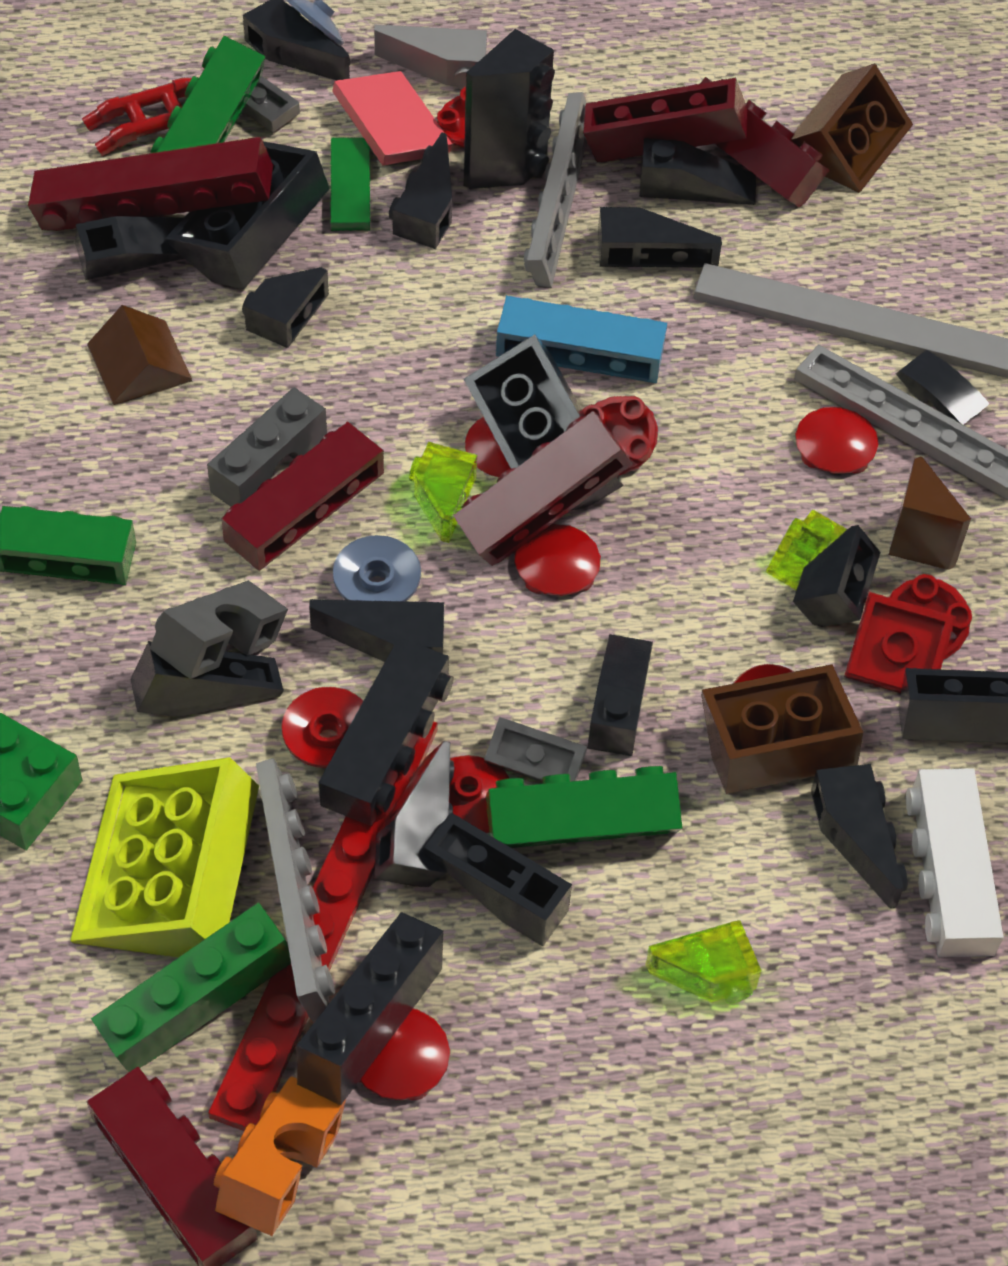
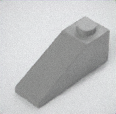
(432, 52)

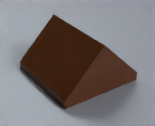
(137, 355)
(929, 521)

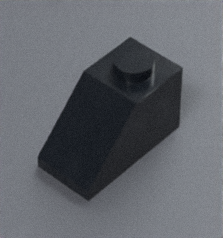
(285, 304)
(838, 580)

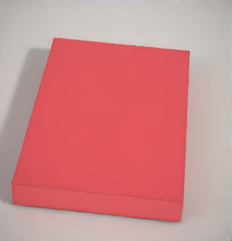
(389, 116)

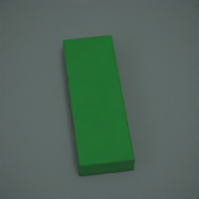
(350, 184)

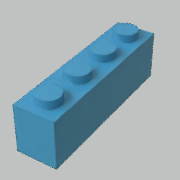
(585, 338)

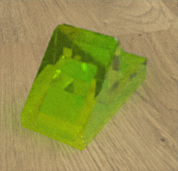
(801, 545)

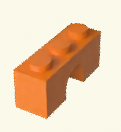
(261, 1178)

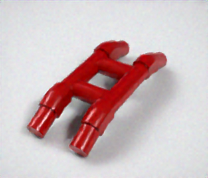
(132, 105)

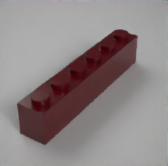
(152, 184)

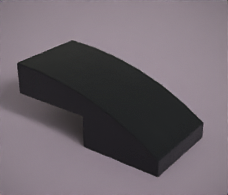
(945, 387)

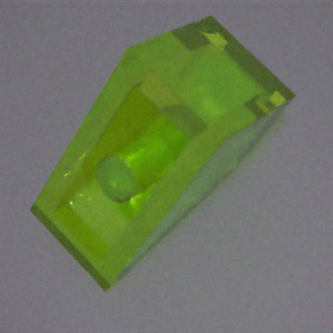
(443, 485)
(708, 963)

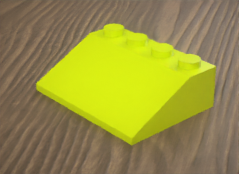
(168, 859)

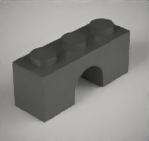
(287, 428)
(198, 632)

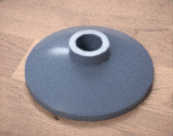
(319, 15)
(377, 557)

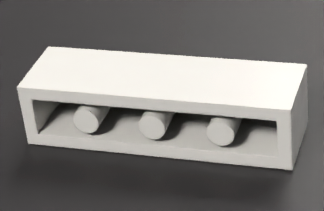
(955, 863)

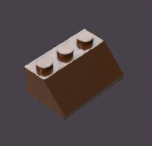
(855, 127)
(780, 728)

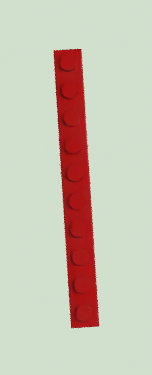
(280, 1015)

